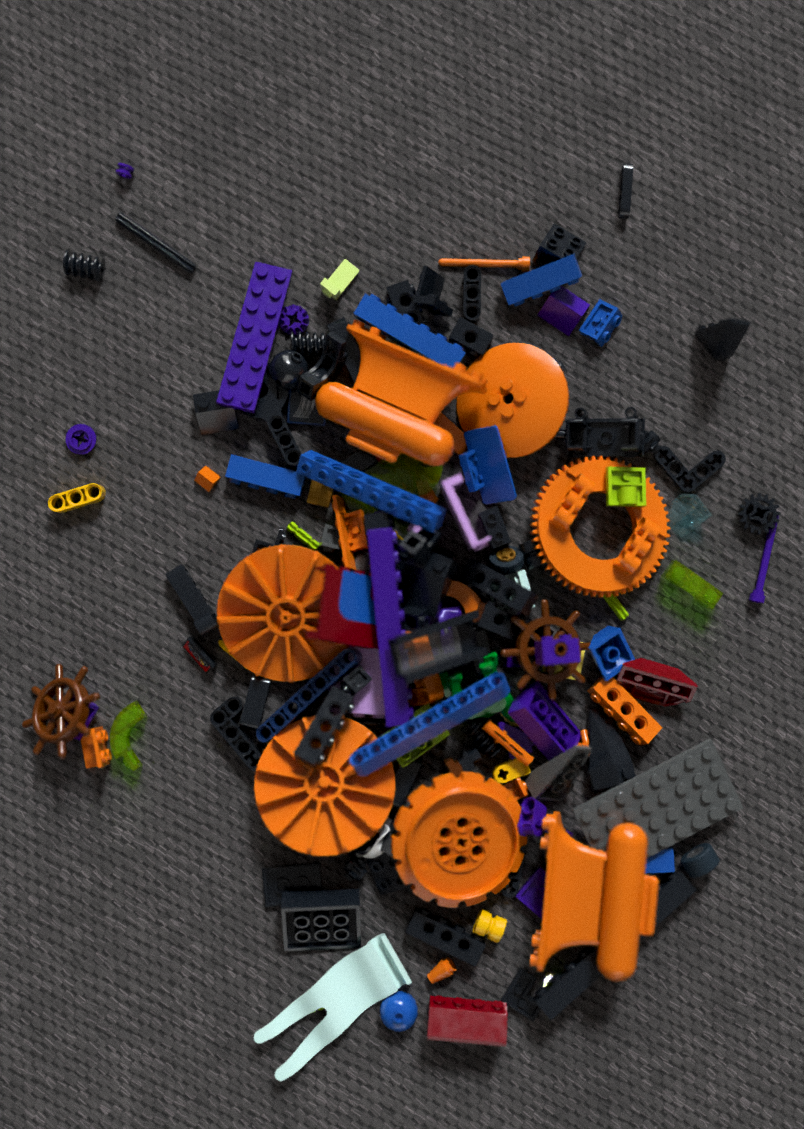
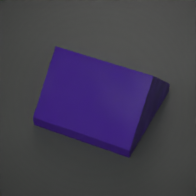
(563, 310)

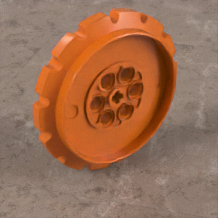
(441, 807)

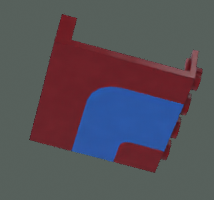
(346, 609)

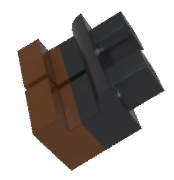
(464, 762)

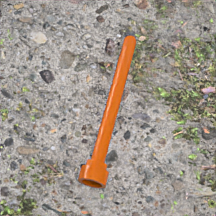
(522, 263)

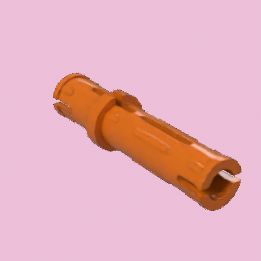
(525, 757)

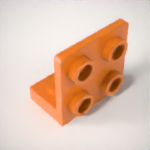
(95, 748)

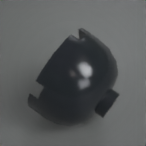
(287, 368)

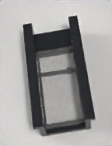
(435, 648)

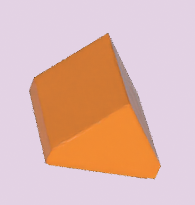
(207, 478)

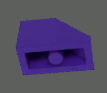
(518, 736)

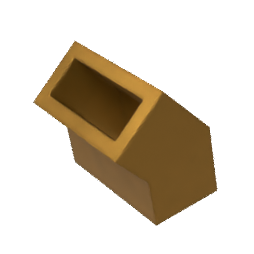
(319, 494)

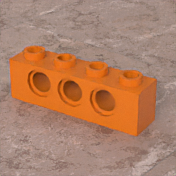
(634, 711)

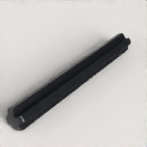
(155, 242)

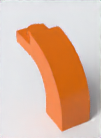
(465, 595)

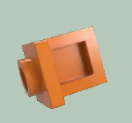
(517, 788)

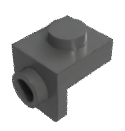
(329, 539)

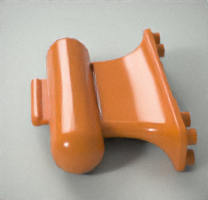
(396, 400)
(596, 899)

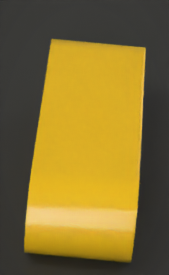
(67, 498)

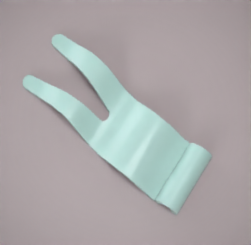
(345, 993)

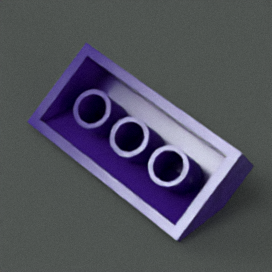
(544, 721)

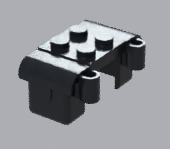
(605, 435)

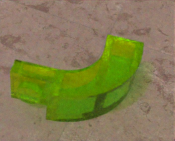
(121, 731)

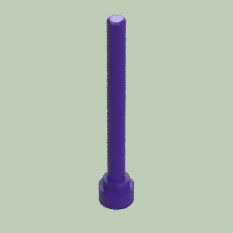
(758, 594)

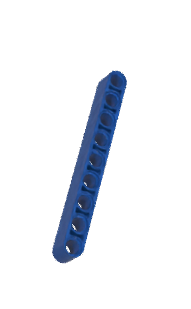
(429, 724)

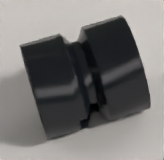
(532, 560)

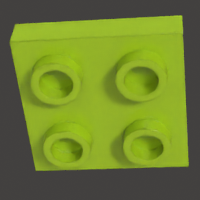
(625, 486)

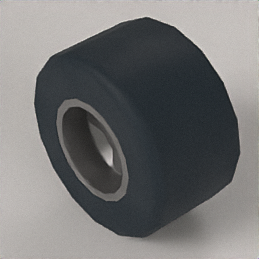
(700, 860)

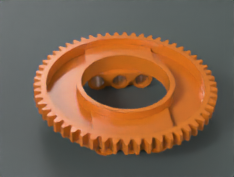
(559, 507)

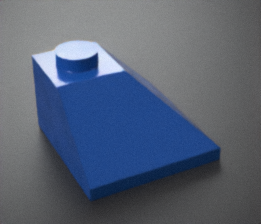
(610, 651)

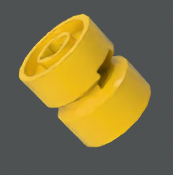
(493, 927)

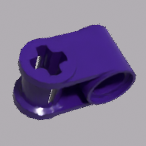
(531, 817)

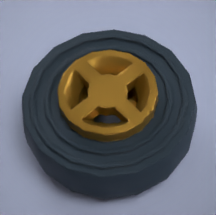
(506, 559)

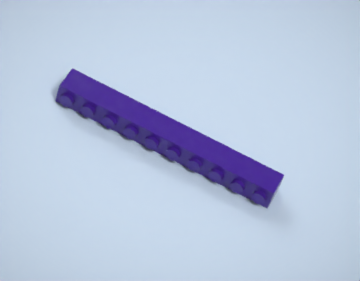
(388, 621)

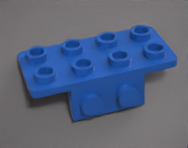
(487, 466)

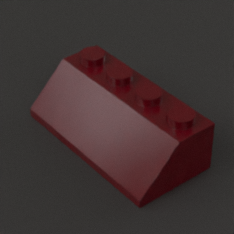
(467, 1020)

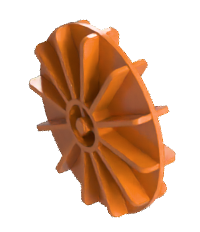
(269, 608)
(327, 806)

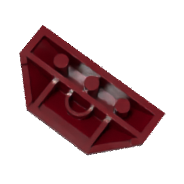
(656, 682)

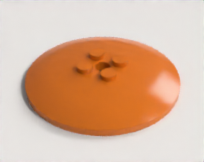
(538, 400)

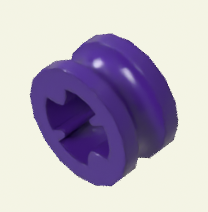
(124, 170)

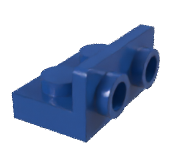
(601, 322)

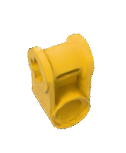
(513, 768)

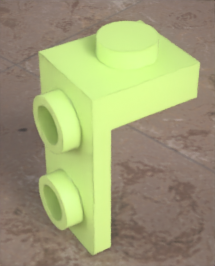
(339, 280)

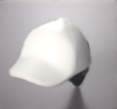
(372, 846)

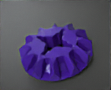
(302, 317)
(77, 431)

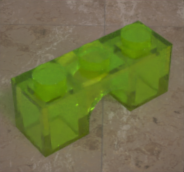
(692, 583)

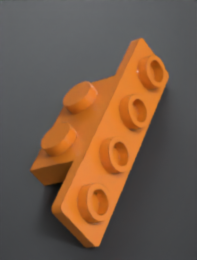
(351, 531)

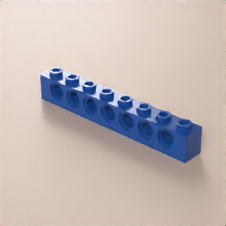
(371, 490)

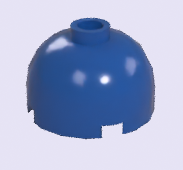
(399, 1011)

